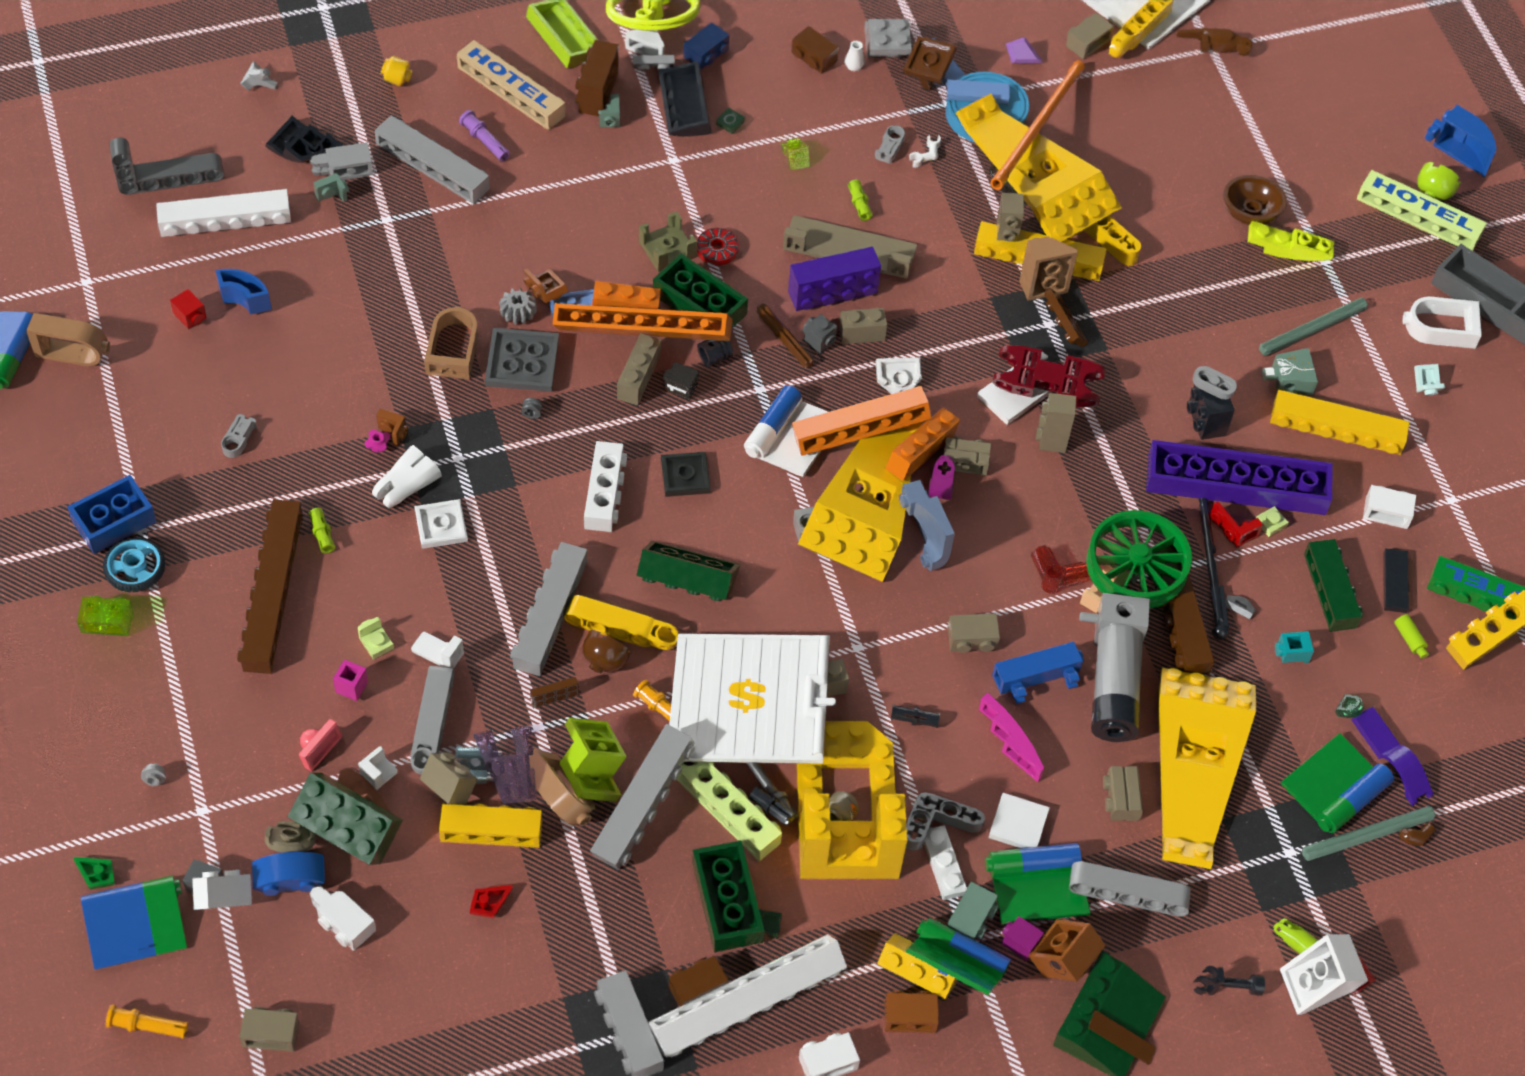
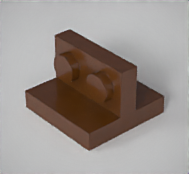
(929, 61)

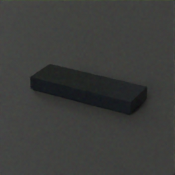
(1395, 580)

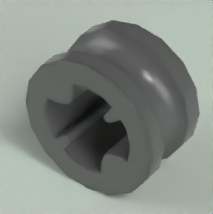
(531, 408)

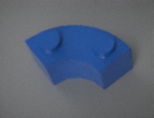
(243, 289)
(288, 872)

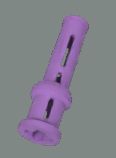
(479, 130)

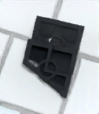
(300, 142)

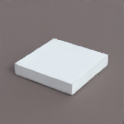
(441, 524)
(1018, 822)

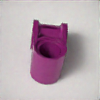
(942, 482)

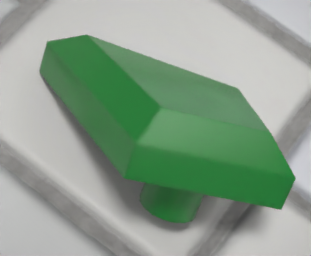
(95, 872)

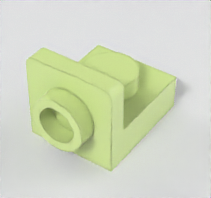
(374, 638)

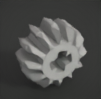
(518, 306)

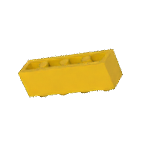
(490, 825)

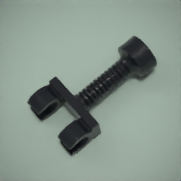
(1254, 984)

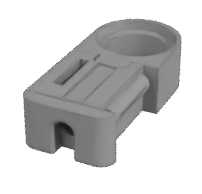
(890, 146)
(238, 433)

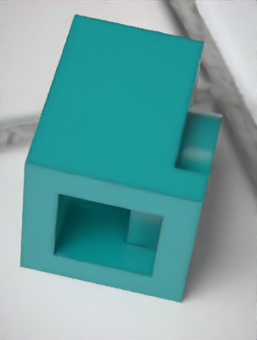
(1294, 647)

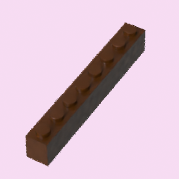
(271, 587)

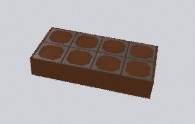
(554, 692)

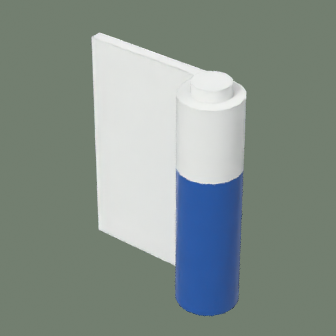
(774, 435)

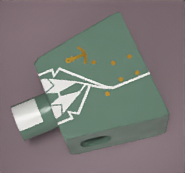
(1293, 372)

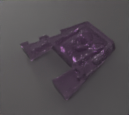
(510, 771)

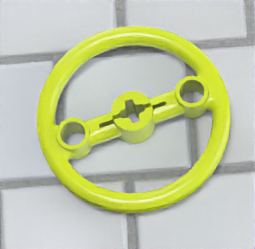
(648, 17)

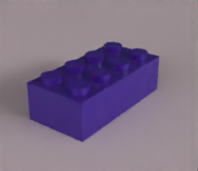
(834, 278)

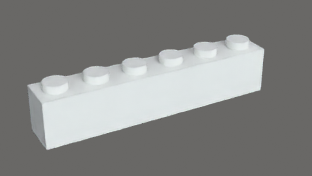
(223, 212)

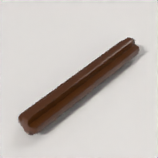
(785, 335)

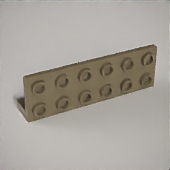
(826, 239)

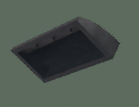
(685, 100)

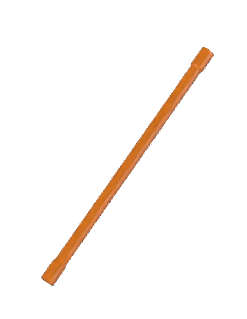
(1003, 174)

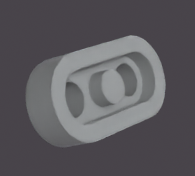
(1214, 382)

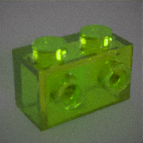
(105, 616)

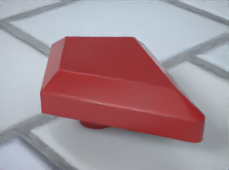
(489, 900)

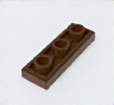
(1065, 318)

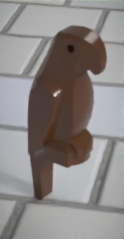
(1218, 40)

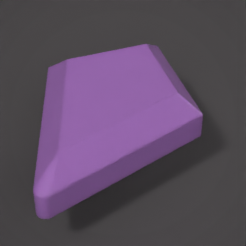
(1022, 52)

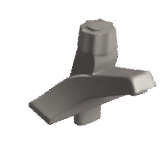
(258, 76)

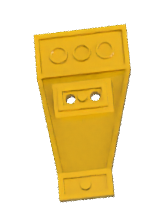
(1062, 197)
(853, 524)
(1201, 748)

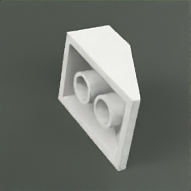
(1323, 973)

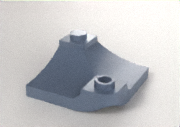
(931, 523)

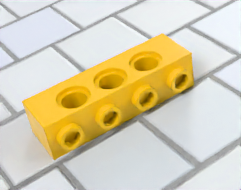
(1466, 653)

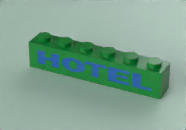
(1471, 585)

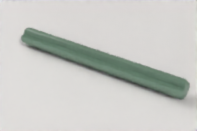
(1313, 326)
(1368, 833)

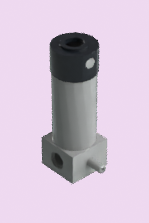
(1120, 635)

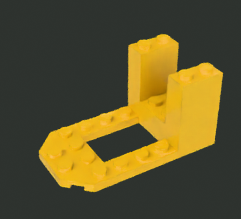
(851, 847)

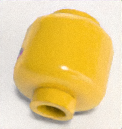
(396, 71)

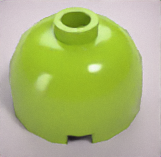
(1437, 182)

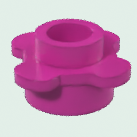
(377, 446)

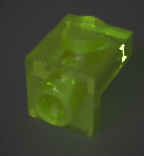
(797, 153)

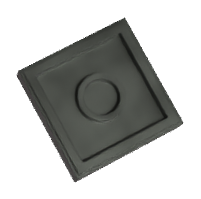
(685, 474)

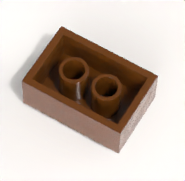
(597, 77)

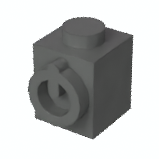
(819, 333)

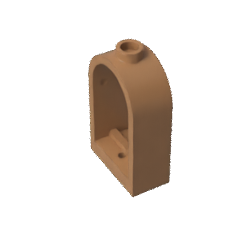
(45, 326)
(451, 366)
(557, 790)

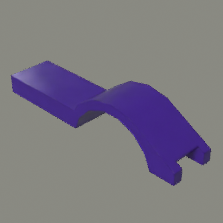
(1402, 758)

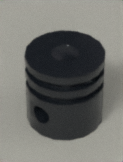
(714, 351)

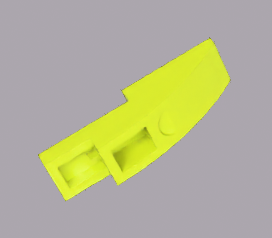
(1294, 245)

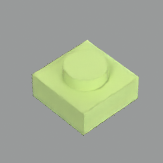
(1272, 521)

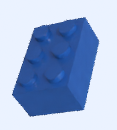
(112, 514)

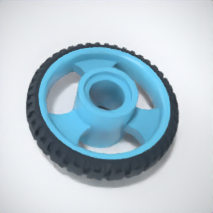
(133, 556)

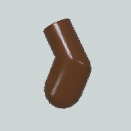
(1417, 837)

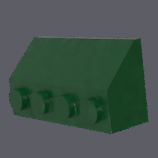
(687, 570)

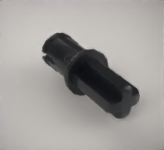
(772, 805)

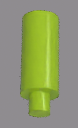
(1412, 635)

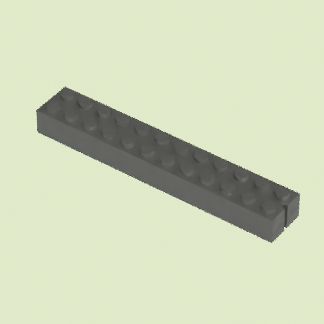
(1473, 278)

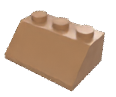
(1047, 266)

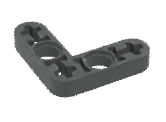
(929, 813)

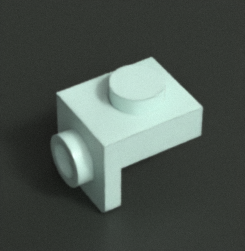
(1428, 379)

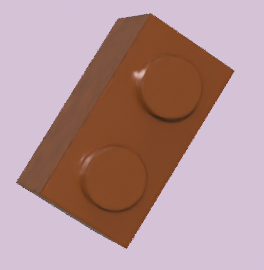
(911, 1012)

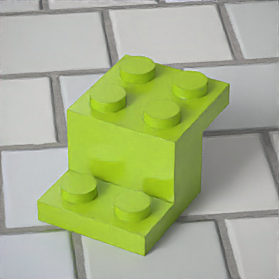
(592, 759)

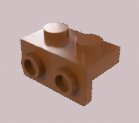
(545, 285)

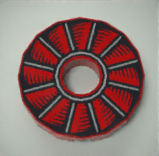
(721, 237)

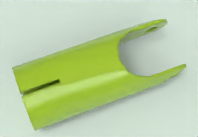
(1295, 936)

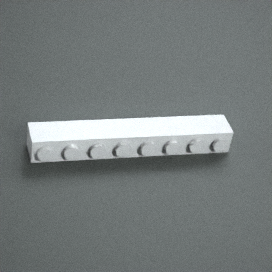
(747, 995)

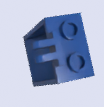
(1464, 139)

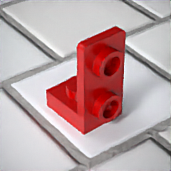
(1236, 534)

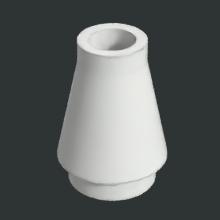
(855, 56)

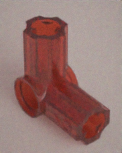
(1054, 575)

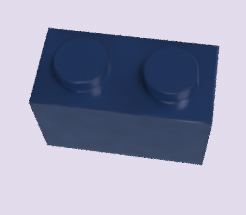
(706, 45)

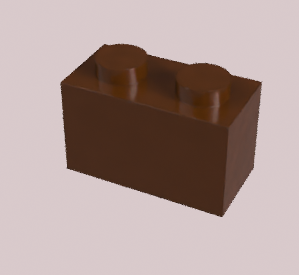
(815, 49)
(697, 980)

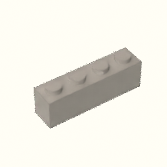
(629, 1025)

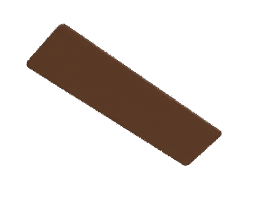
(1122, 1037)

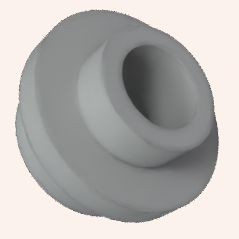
(153, 774)

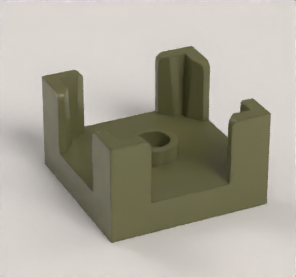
(667, 242)

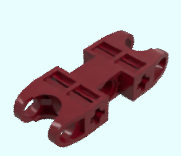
(1048, 375)

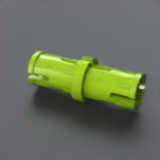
(860, 200)
(321, 530)

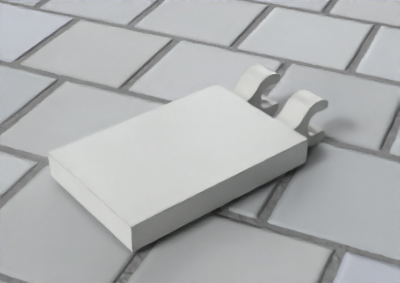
(1009, 405)

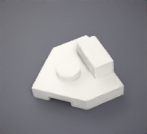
(898, 373)

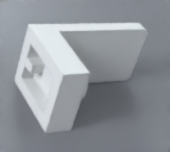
(437, 651)

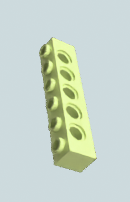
(757, 843)

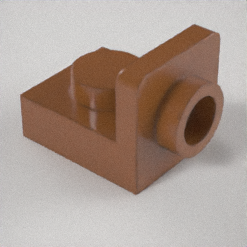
(393, 423)

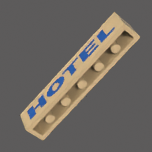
(511, 85)

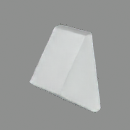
(644, 42)

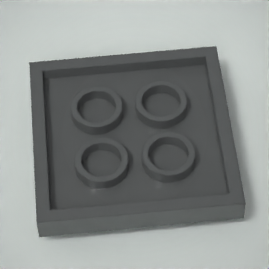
(522, 359)

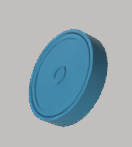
(1016, 108)

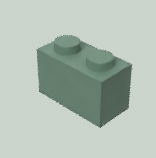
(974, 911)

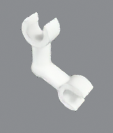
(931, 155)

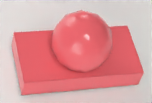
(318, 743)

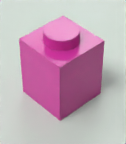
(350, 680)

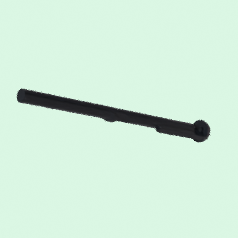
(1221, 628)

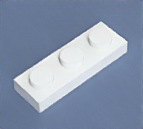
(944, 863)

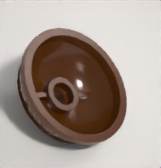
(1254, 199)

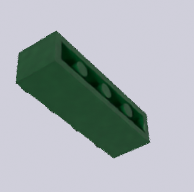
(1333, 585)

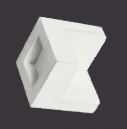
(377, 768)

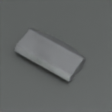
(1240, 605)

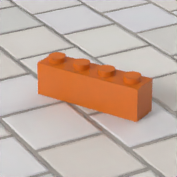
(922, 444)

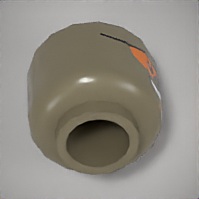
(843, 806)

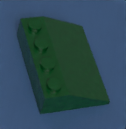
(1122, 997)

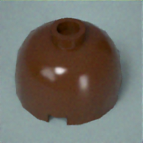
(604, 652)

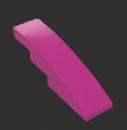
(1016, 743)

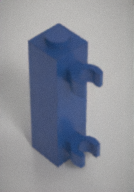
(1038, 668)

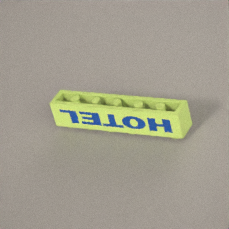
(1421, 210)

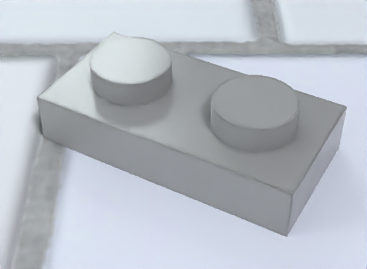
(643, 62)

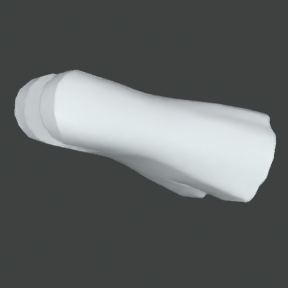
(406, 477)

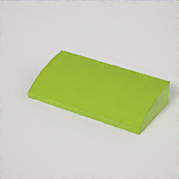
(562, 30)

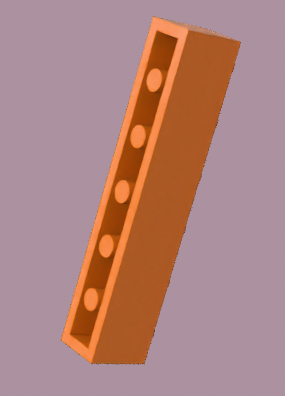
(861, 420)

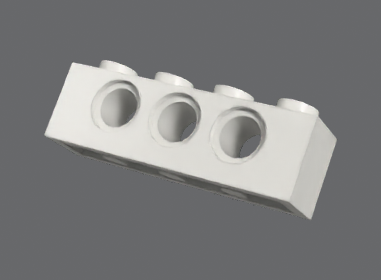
(602, 517)

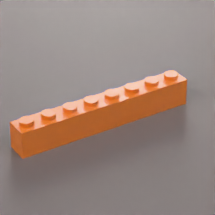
(645, 321)

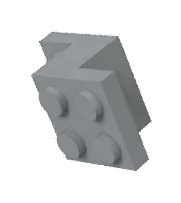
(887, 37)

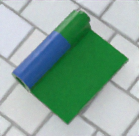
(1336, 783)

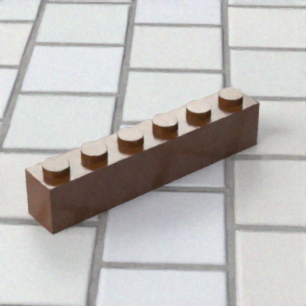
(1186, 626)

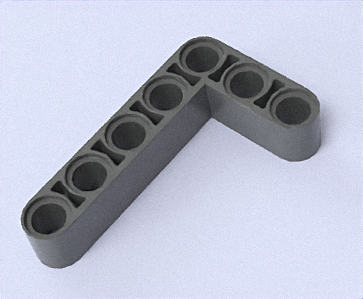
(161, 174)

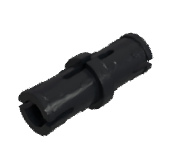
(932, 719)

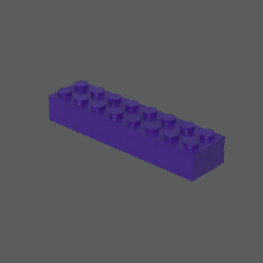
(1239, 477)

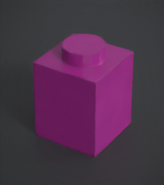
(1021, 937)

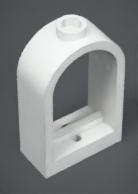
(1440, 336)

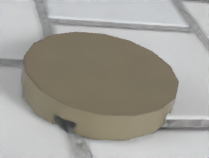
(289, 837)

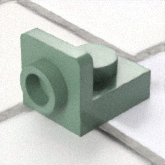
(611, 116)
(331, 186)

